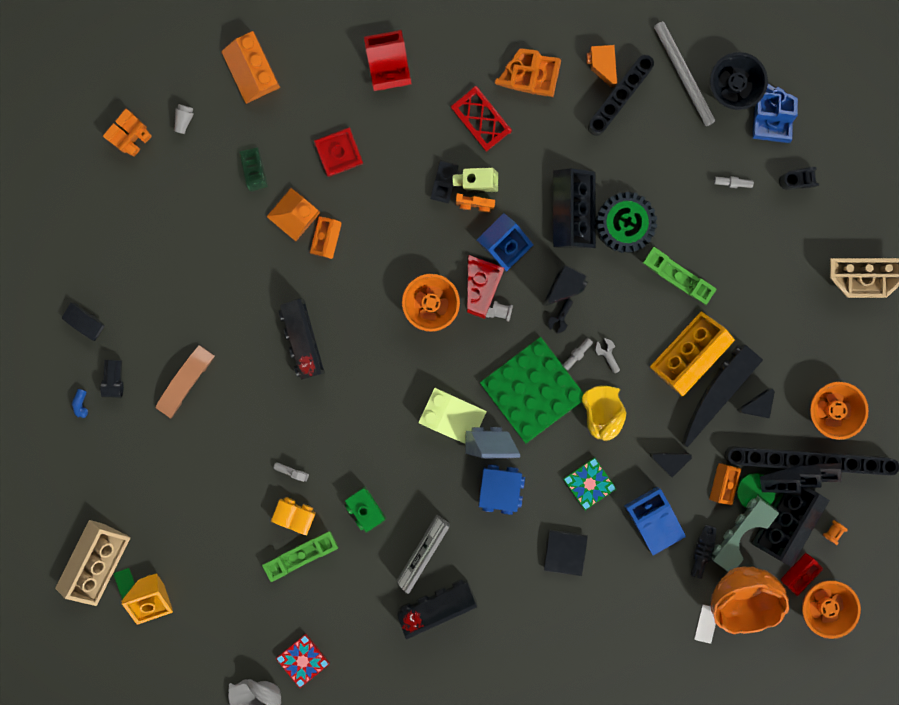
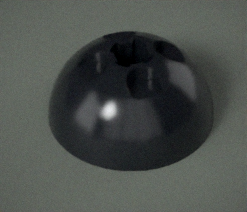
(748, 77)

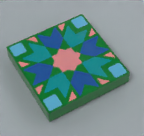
(589, 483)

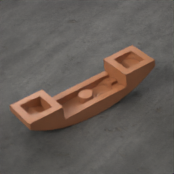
(184, 381)

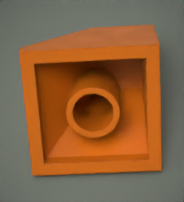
(293, 214)

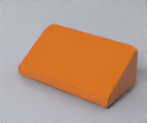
(325, 237)
(725, 484)

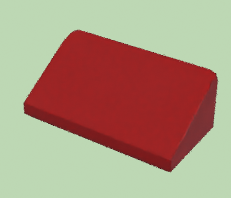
(801, 574)

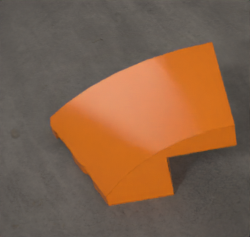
(531, 73)

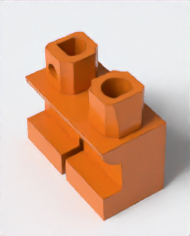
(135, 129)

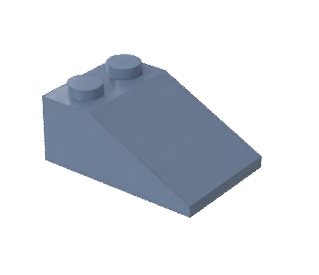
(490, 443)

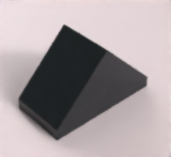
(759, 405)
(671, 462)

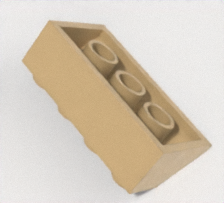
(92, 563)

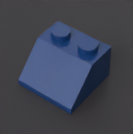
(505, 242)

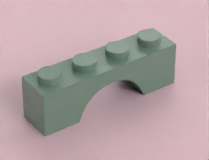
(757, 515)

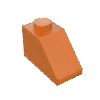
(603, 63)

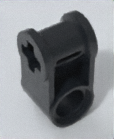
(802, 178)

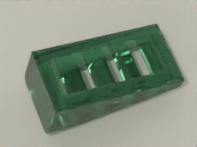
(258, 180)

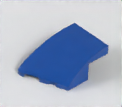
(775, 116)

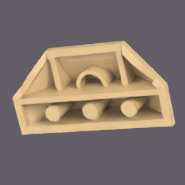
(865, 276)

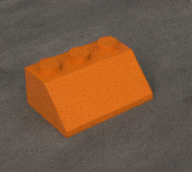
(250, 67)

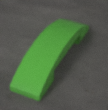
(678, 276)
(300, 556)

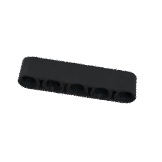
(628, 89)

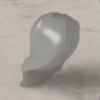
(254, 693)

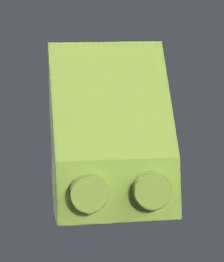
(451, 415)

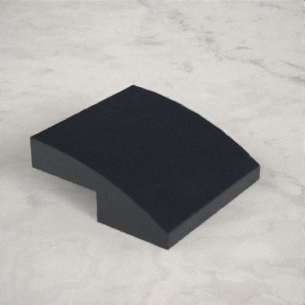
(565, 552)

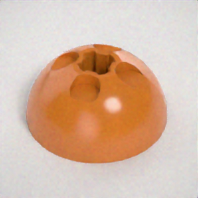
(441, 291)
(848, 410)
(839, 615)

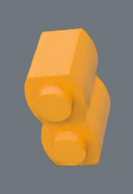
(293, 516)

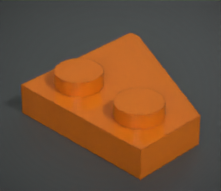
(482, 203)

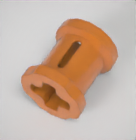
(835, 532)

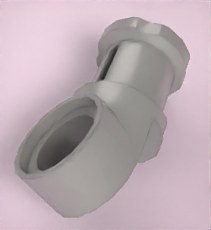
(500, 311)

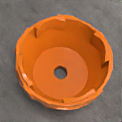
(748, 601)

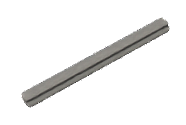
(684, 73)

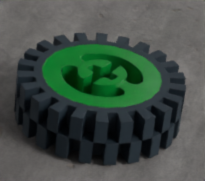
(635, 205)

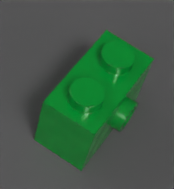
(364, 509)

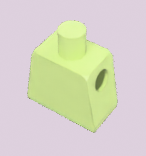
(485, 180)

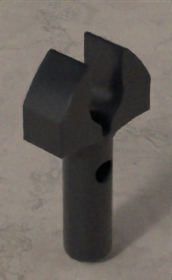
(561, 316)

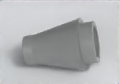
(183, 116)

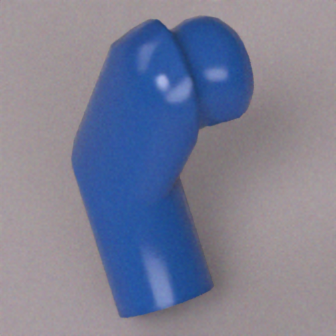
(77, 405)

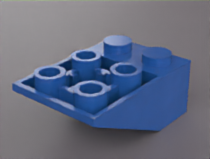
(655, 520)

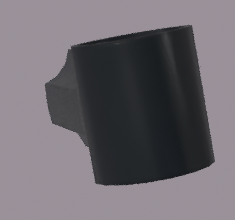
(112, 384)

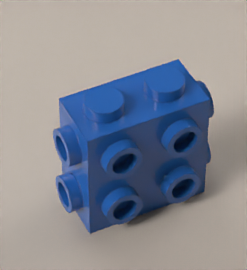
(501, 489)

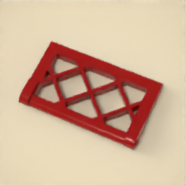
(465, 119)

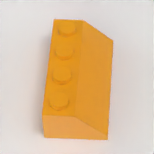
(692, 353)

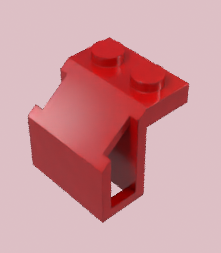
(387, 60)

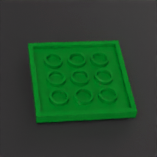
(533, 390)

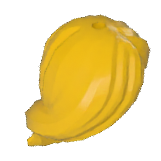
(604, 412)

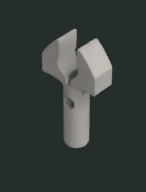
(608, 355)
(296, 474)

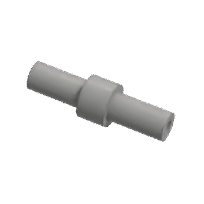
(733, 182)
(577, 354)

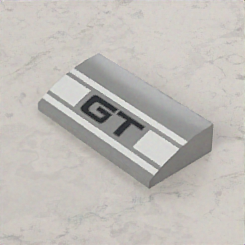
(422, 553)

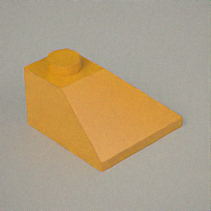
(147, 600)

